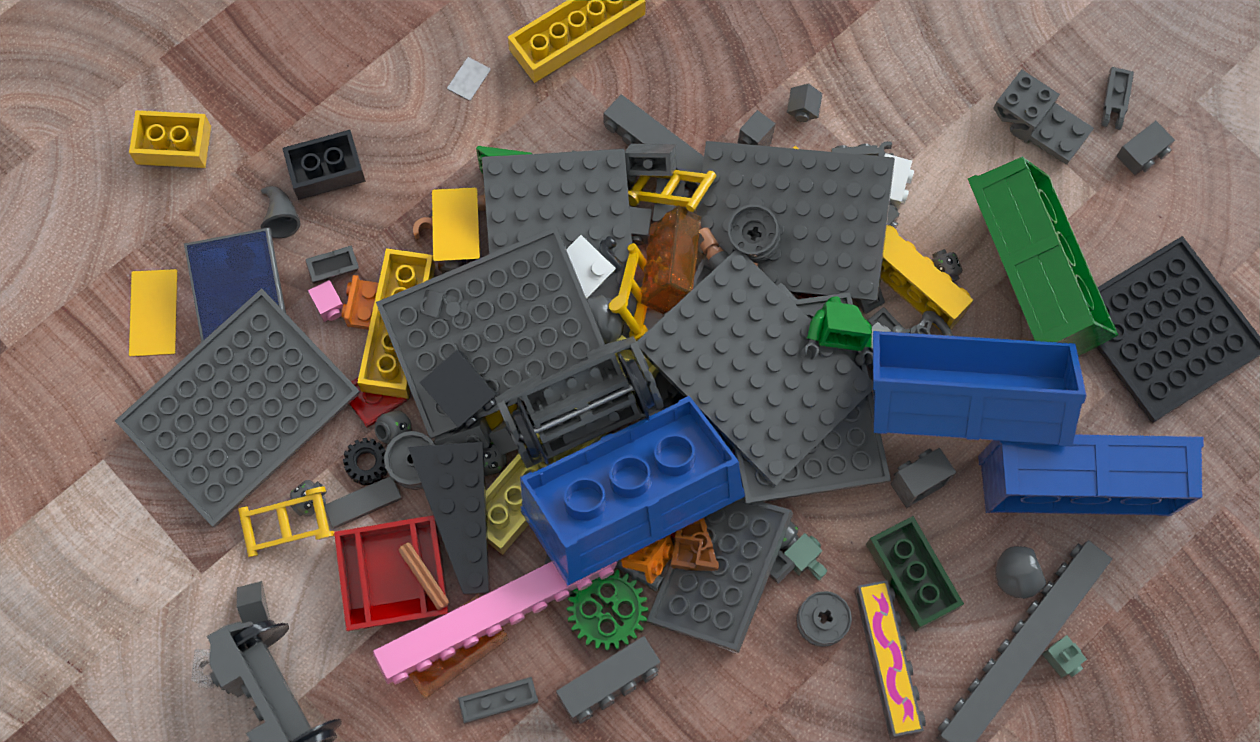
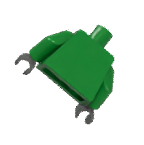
(840, 327)

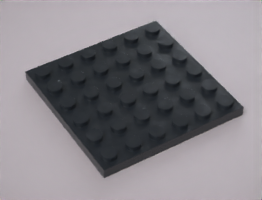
(1173, 329)

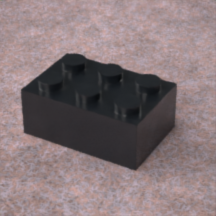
(323, 164)

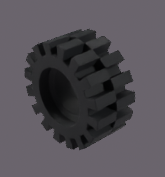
(355, 452)

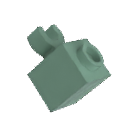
(804, 555)
(1065, 657)

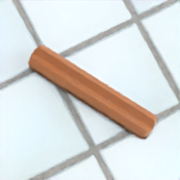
(423, 576)

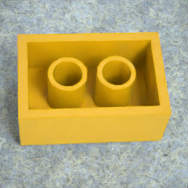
(170, 139)

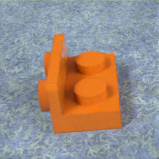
(360, 303)
(650, 558)

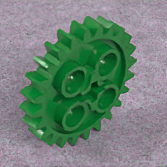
(590, 625)

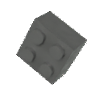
(922, 477)

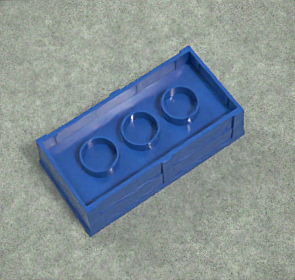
(976, 388)
(1093, 475)
(630, 490)

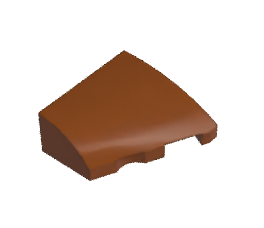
(694, 548)

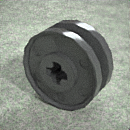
(838, 616)

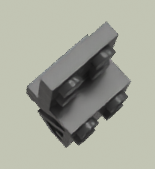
(1040, 119)

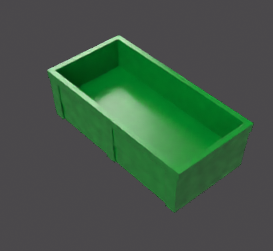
(1042, 256)

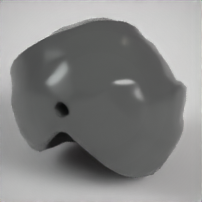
(609, 323)
(1019, 572)

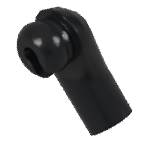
(606, 251)

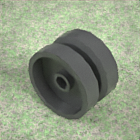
(398, 458)

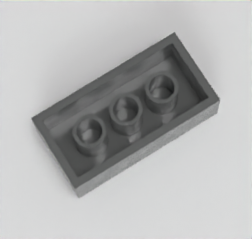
(608, 680)

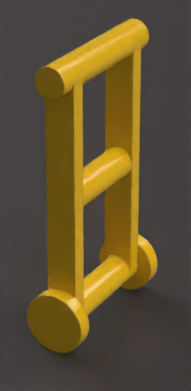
(636, 194)
(620, 303)
(320, 533)

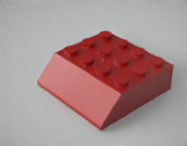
(377, 580)

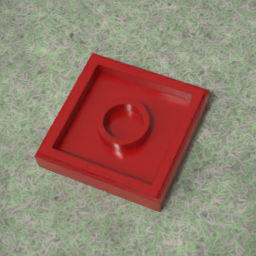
(371, 406)

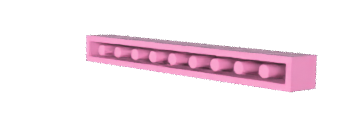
(477, 619)

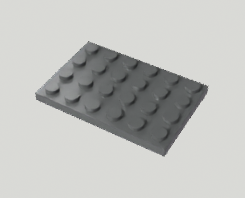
(723, 602)

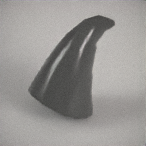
(281, 213)

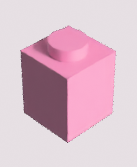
(326, 301)

